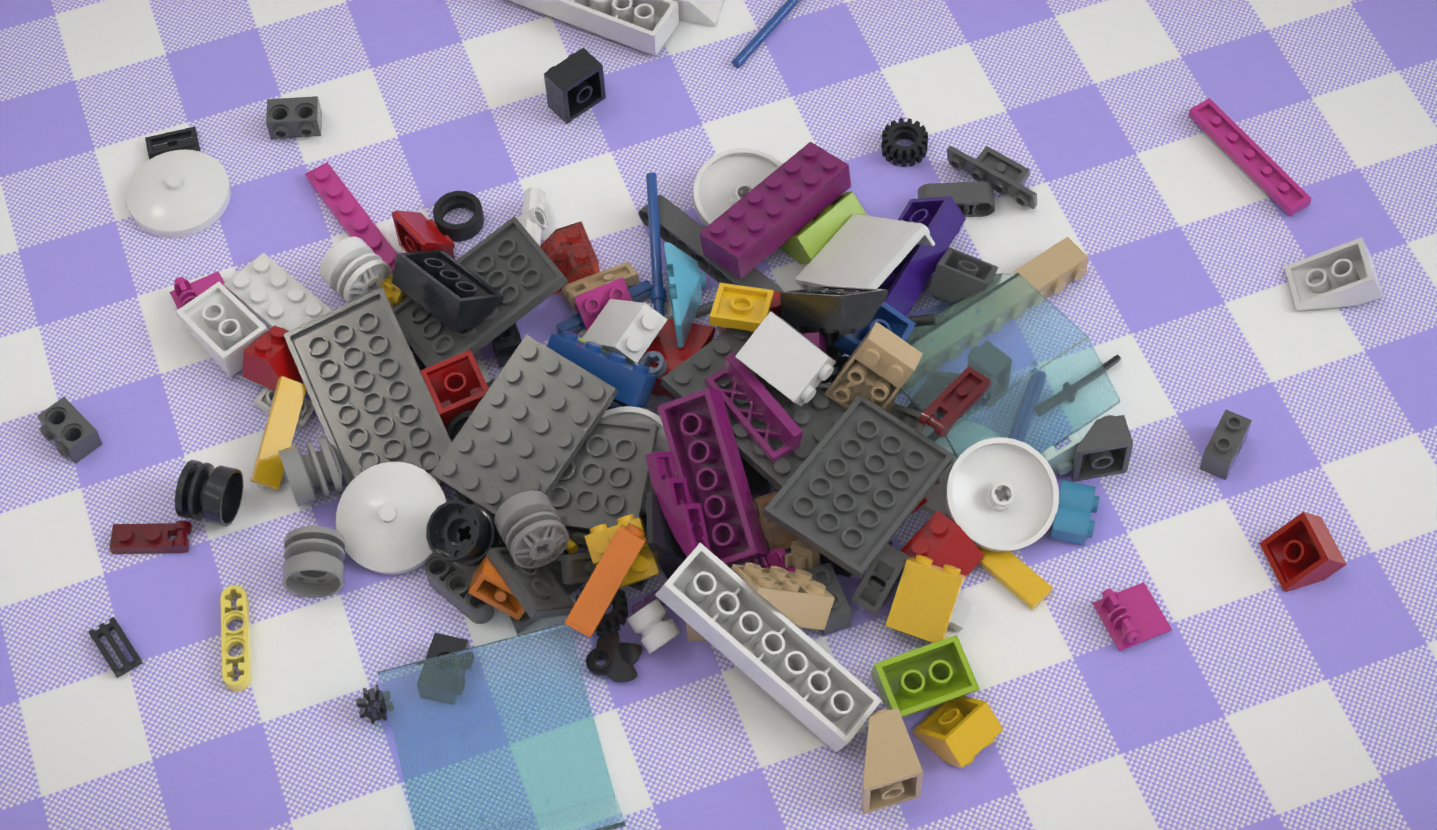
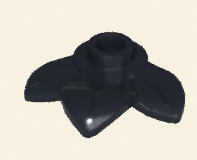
(617, 655)

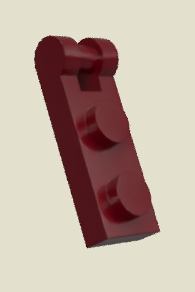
(955, 401)
(150, 538)

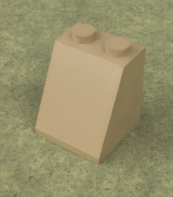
(891, 763)

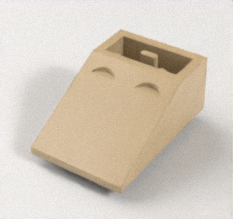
(875, 369)
(792, 593)

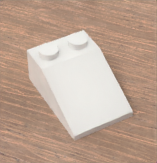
(1334, 278)
(222, 326)

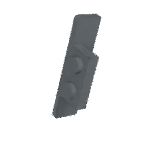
(997, 170)

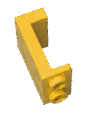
(925, 599)

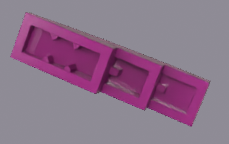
(672, 492)

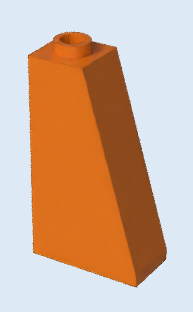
(606, 579)

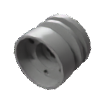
(311, 471)
(531, 529)
(313, 561)

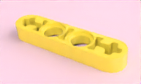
(238, 637)

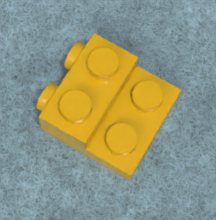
(645, 563)

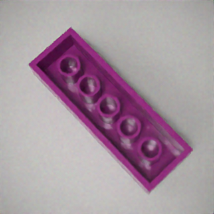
(775, 210)
(710, 460)

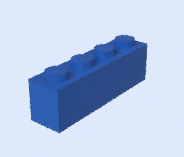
(631, 380)

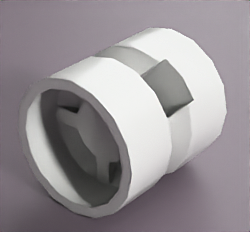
(653, 626)

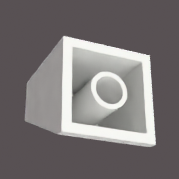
(625, 328)
(786, 359)

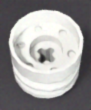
(353, 269)

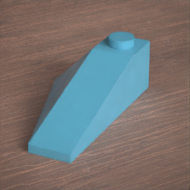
(684, 289)

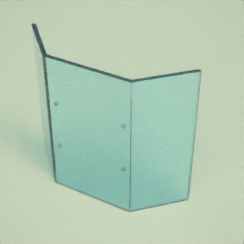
(1037, 361)
(501, 738)

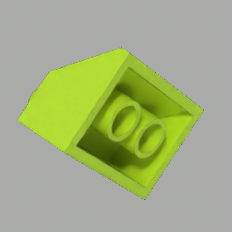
(819, 231)
(924, 677)

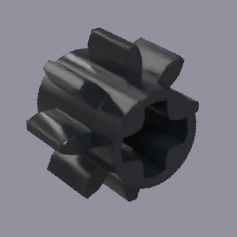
(369, 697)

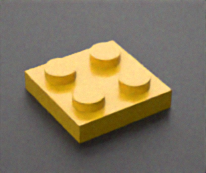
(740, 307)

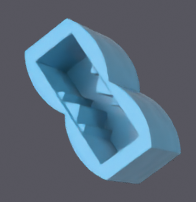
(1074, 511)

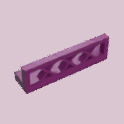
(764, 407)

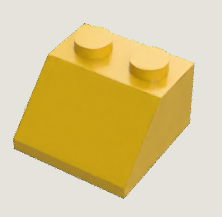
(959, 730)

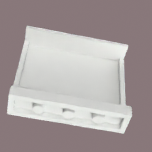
(863, 252)

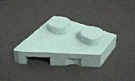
(1063, 459)

